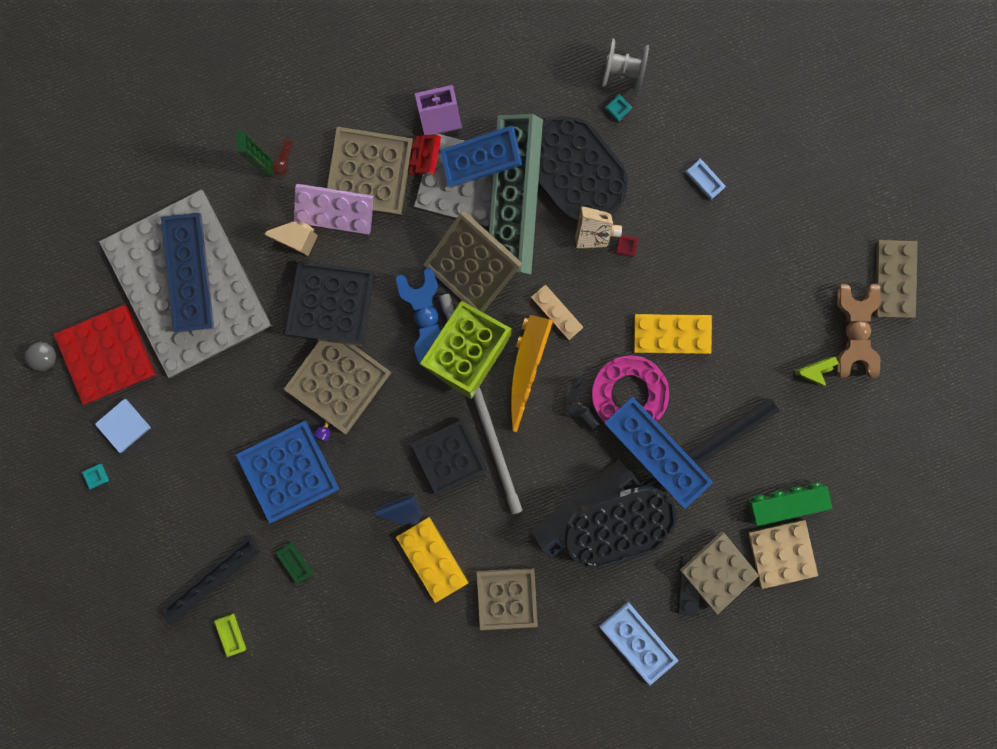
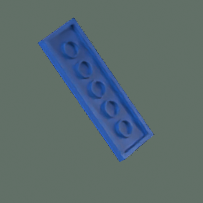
(658, 453)

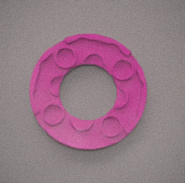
(636, 366)

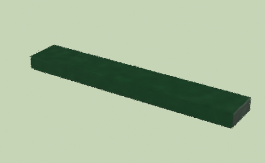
(254, 153)

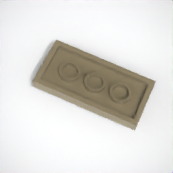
(897, 278)

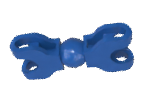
(425, 315)

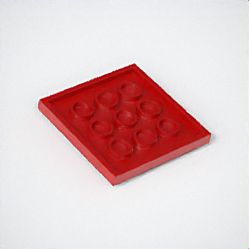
(104, 354)

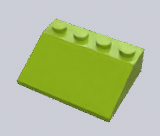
(466, 349)

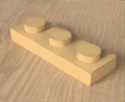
(557, 312)

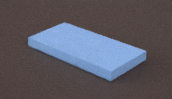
(638, 643)

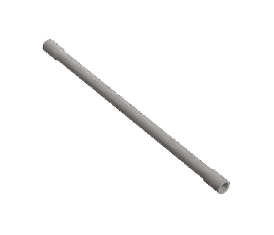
(512, 497)

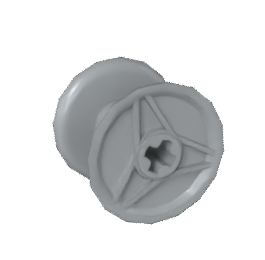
(625, 66)

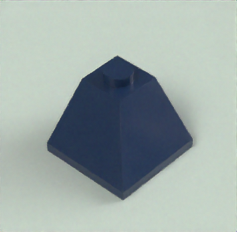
(401, 511)

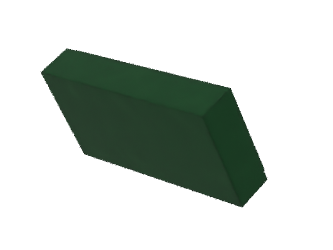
(294, 563)

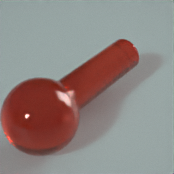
(280, 166)

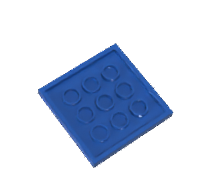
(287, 471)

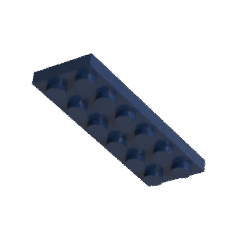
(187, 272)

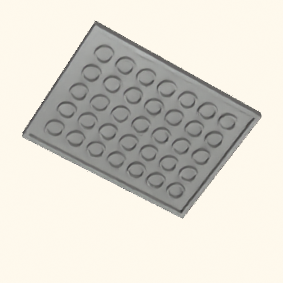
(141, 269)

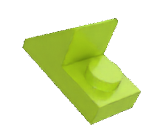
(813, 371)

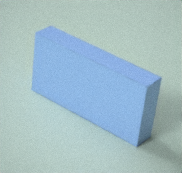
(705, 179)

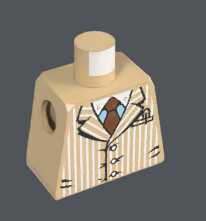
(595, 228)

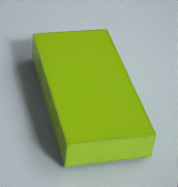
(230, 635)

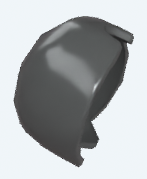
(40, 356)

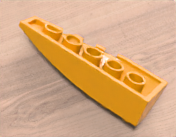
(528, 358)

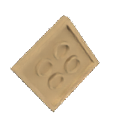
(782, 553)

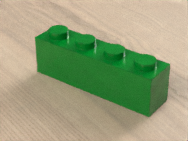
(789, 504)

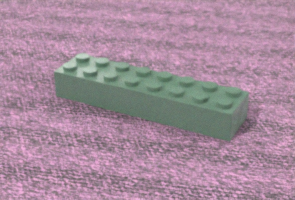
(516, 191)

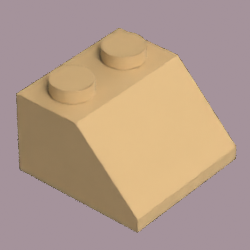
(294, 235)

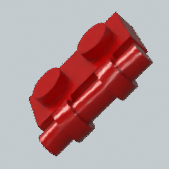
(424, 154)

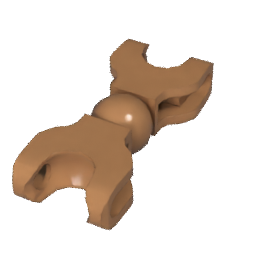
(858, 330)

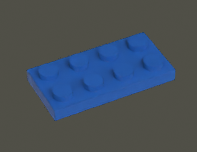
(481, 157)

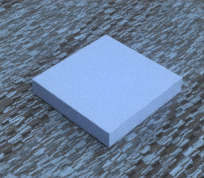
(123, 425)

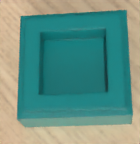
(618, 107)
(95, 476)

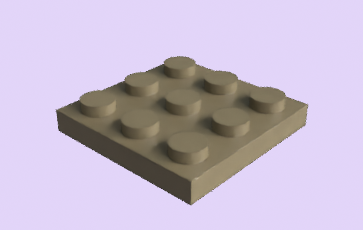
(719, 573)
(507, 599)

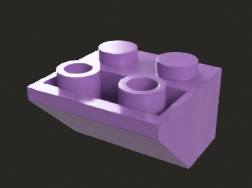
(438, 110)

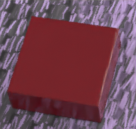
(626, 245)

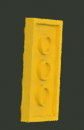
(672, 333)
(432, 559)

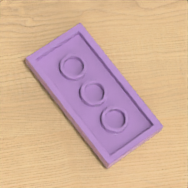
(333, 209)

